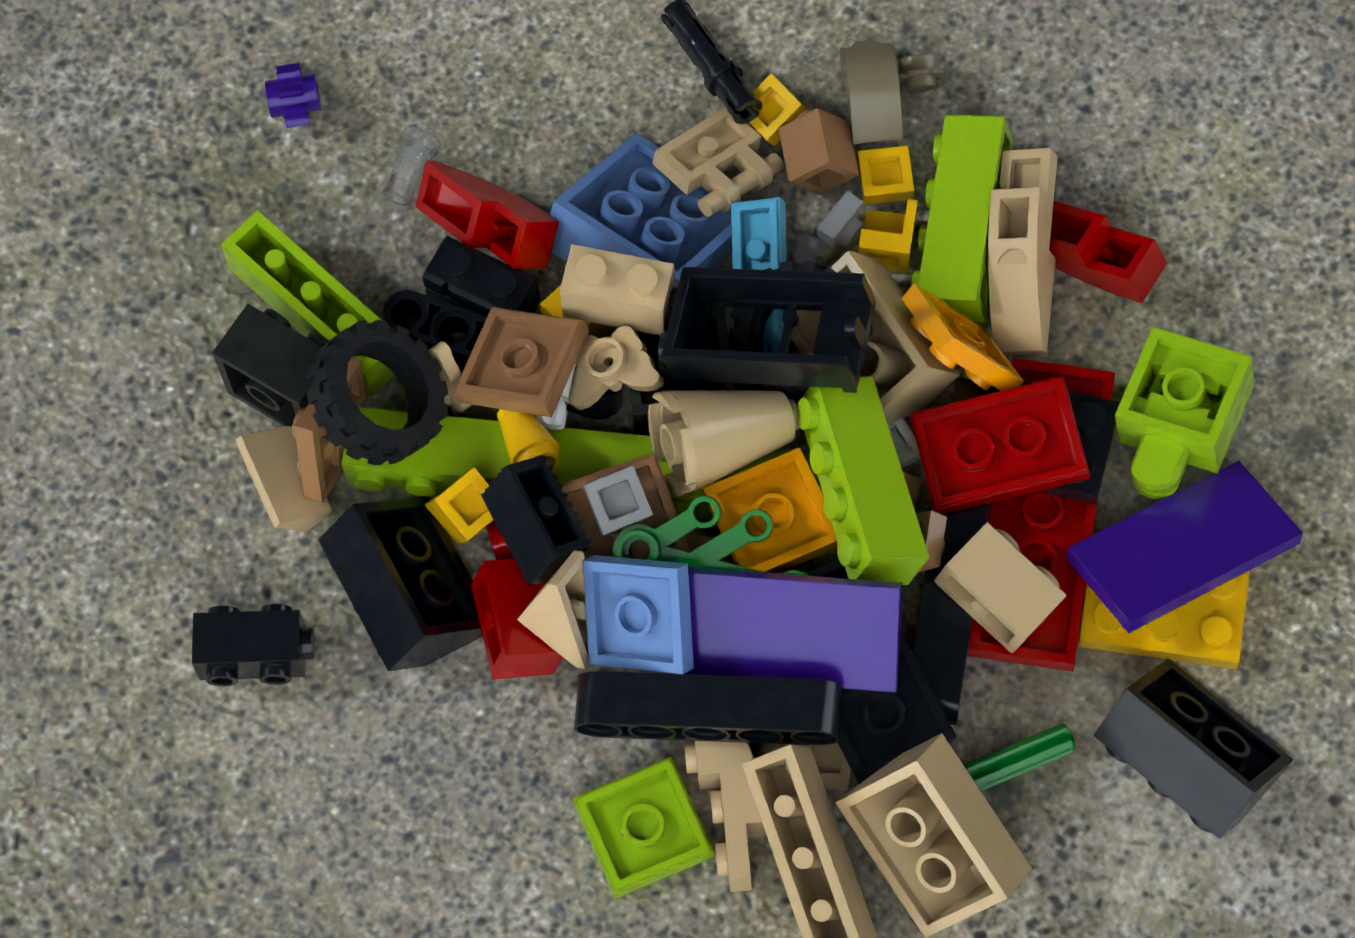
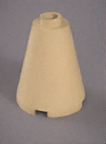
(717, 432)

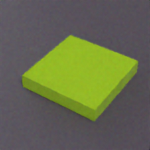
(643, 827)

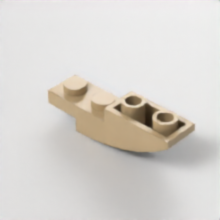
(1019, 252)
(721, 767)

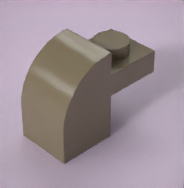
(872, 92)

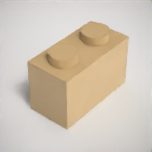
(617, 289)
(1000, 587)

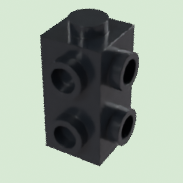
(251, 645)

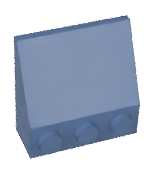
(640, 213)

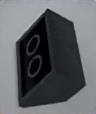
(403, 581)
(1192, 748)

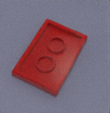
(999, 445)

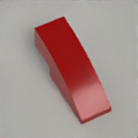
(487, 216)
(1104, 255)

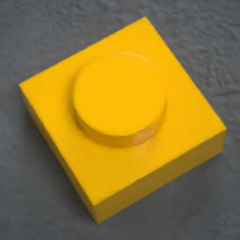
(778, 108)
(885, 175)

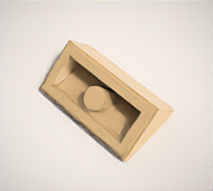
(272, 464)

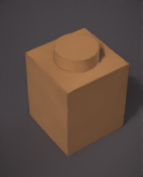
(818, 151)

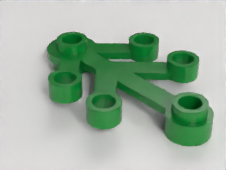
(704, 556)

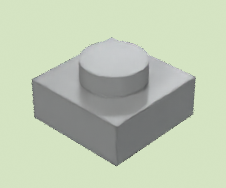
(843, 224)
(617, 501)

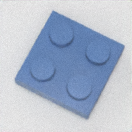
(638, 614)

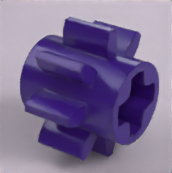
(292, 95)

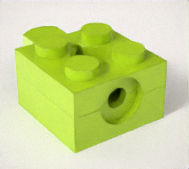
(1181, 409)

